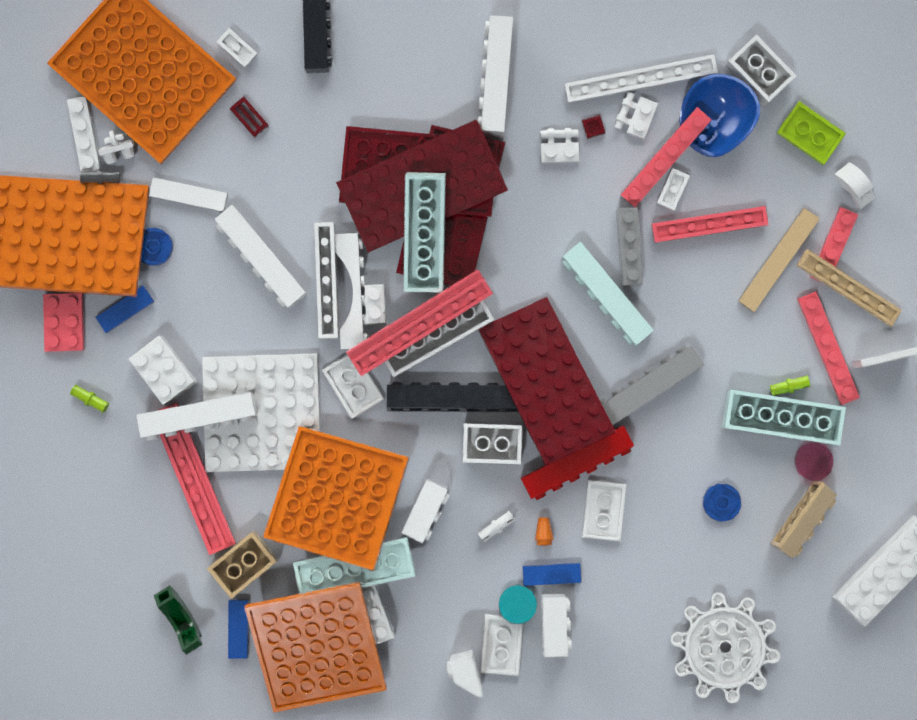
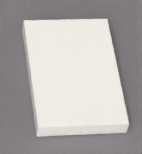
(884, 358)
(354, 391)
(604, 510)
(501, 646)

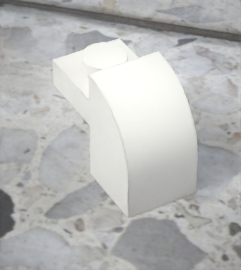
(856, 183)

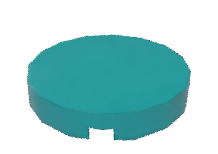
(517, 604)

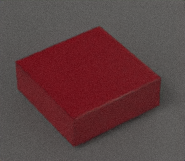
(593, 127)

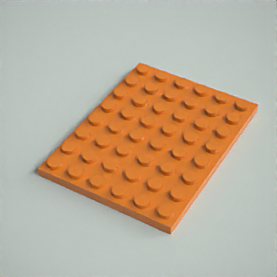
(142, 73)
(71, 235)

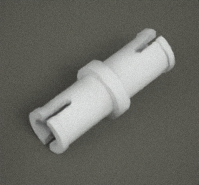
(496, 526)

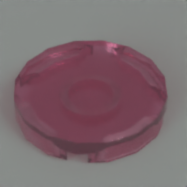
(813, 461)

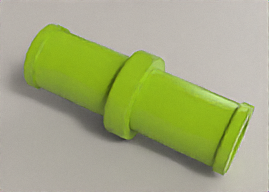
(790, 385)
(89, 398)

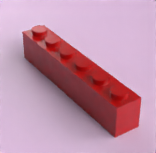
(572, 466)

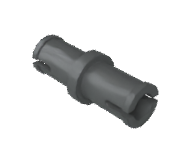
(99, 176)

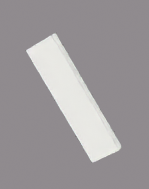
(188, 194)

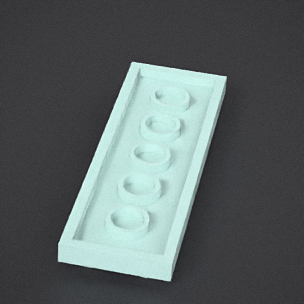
(324, 572)

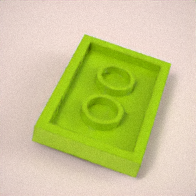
(810, 133)

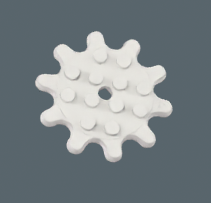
(746, 649)

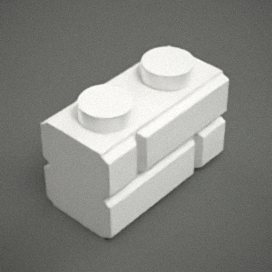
(375, 304)

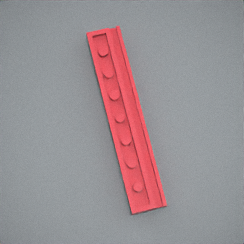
(419, 322)
(198, 490)

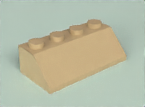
(804, 518)

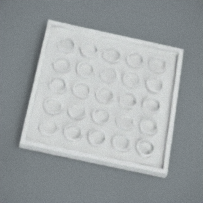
(284, 398)

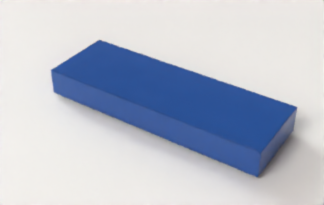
(124, 310)
(551, 574)
(237, 629)

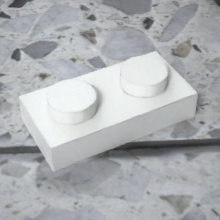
(237, 48)
(673, 189)

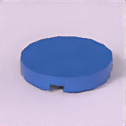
(156, 247)
(721, 502)

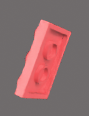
(63, 322)

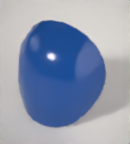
(730, 107)

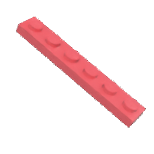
(665, 157)
(709, 224)
(828, 348)

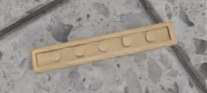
(778, 260)
(848, 287)

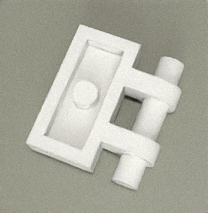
(641, 118)
(559, 152)

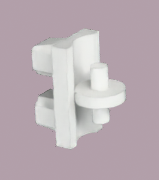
(109, 151)

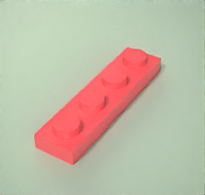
(837, 236)

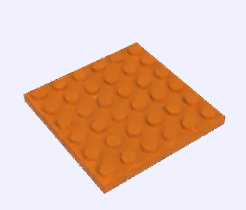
(336, 498)
(316, 647)

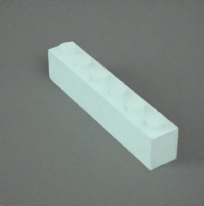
(607, 294)

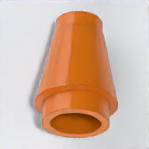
(544, 532)

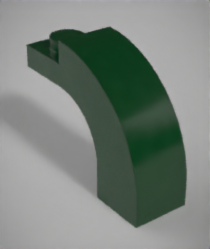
(180, 618)

